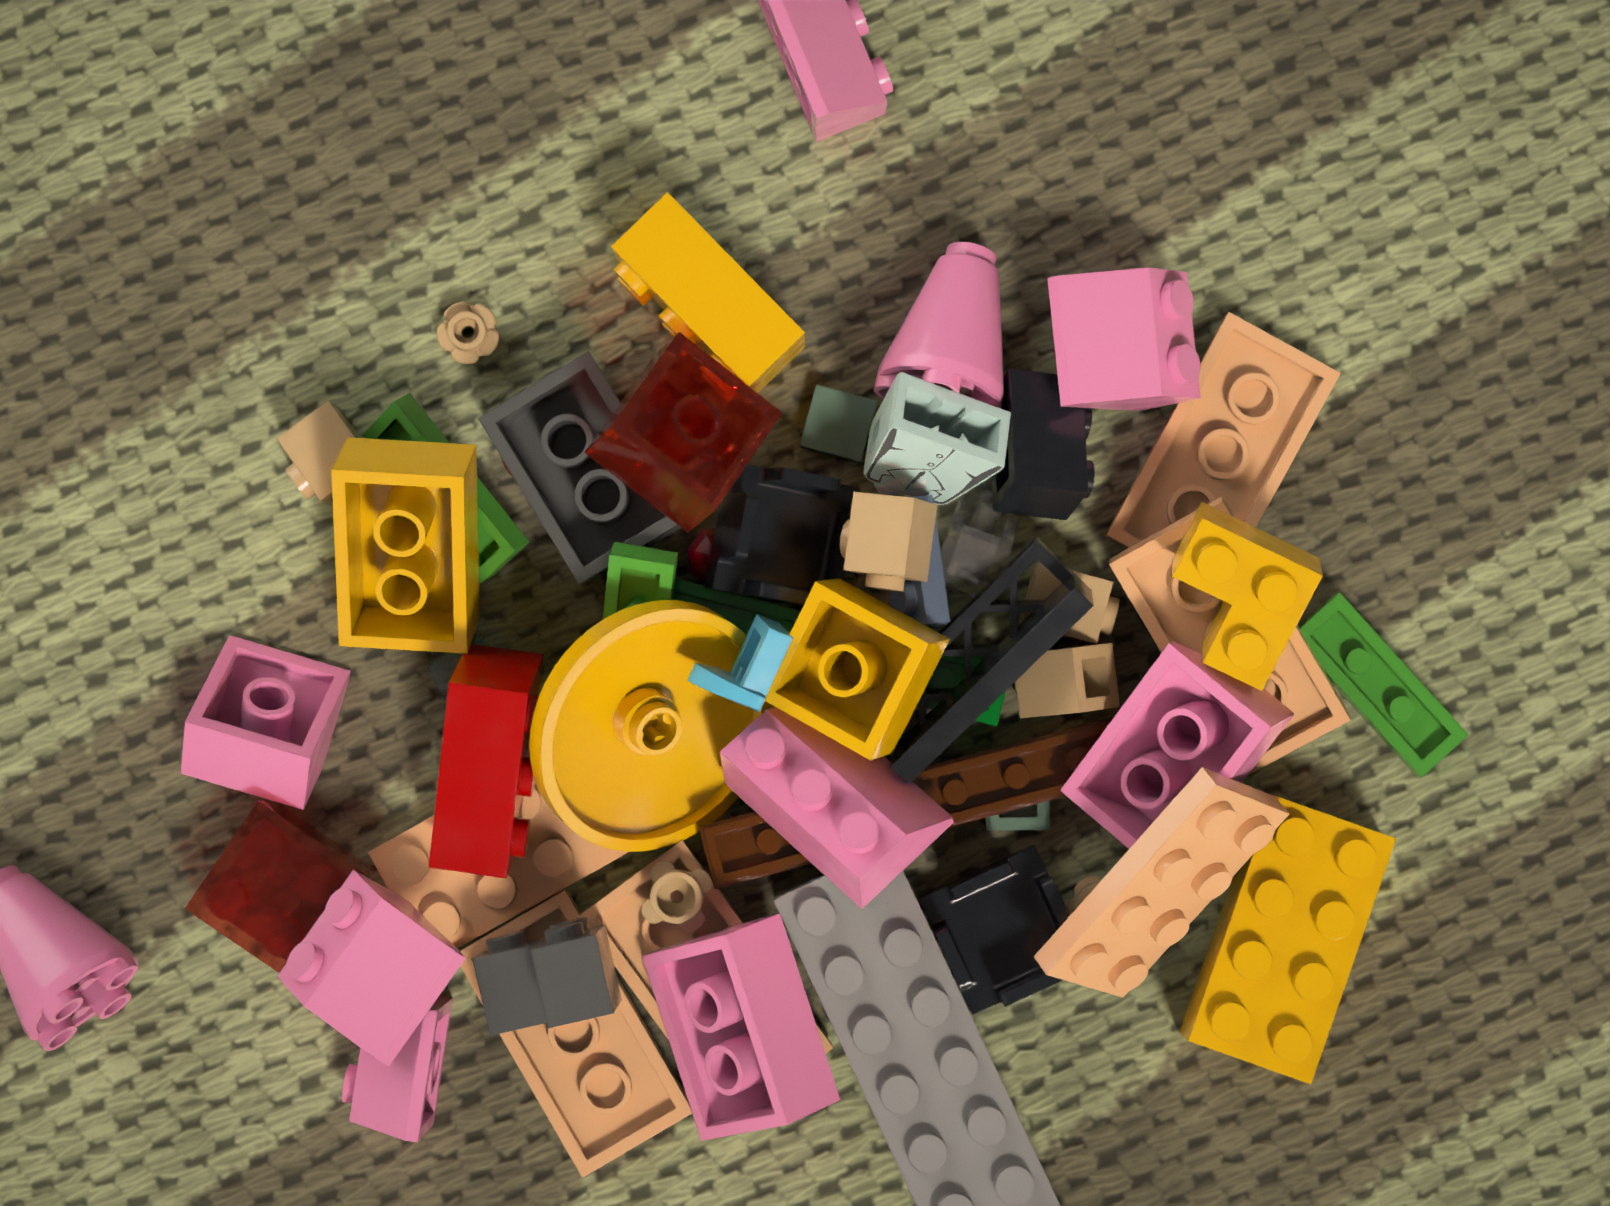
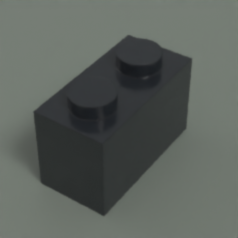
(1045, 451)

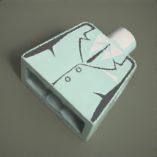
(934, 441)

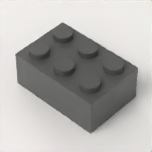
(575, 498)

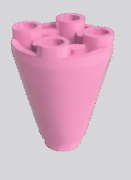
(953, 329)
(57, 961)

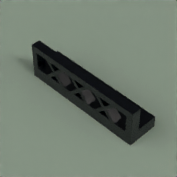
(1003, 661)

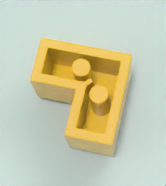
(1262, 590)

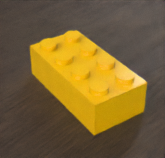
(1288, 942)

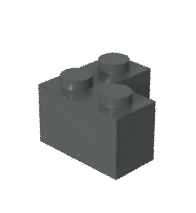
(548, 979)

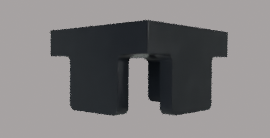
(779, 535)
(995, 926)

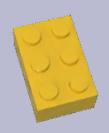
(705, 294)
(406, 544)

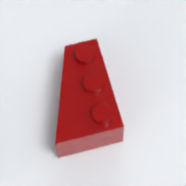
(485, 762)

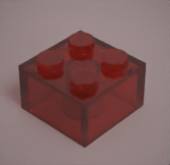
(683, 432)
(273, 883)

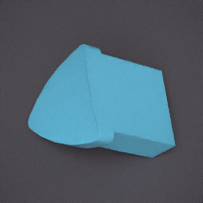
(753, 668)

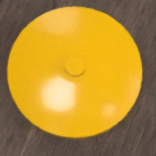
(626, 739)

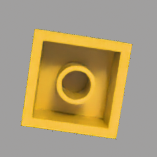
(855, 668)

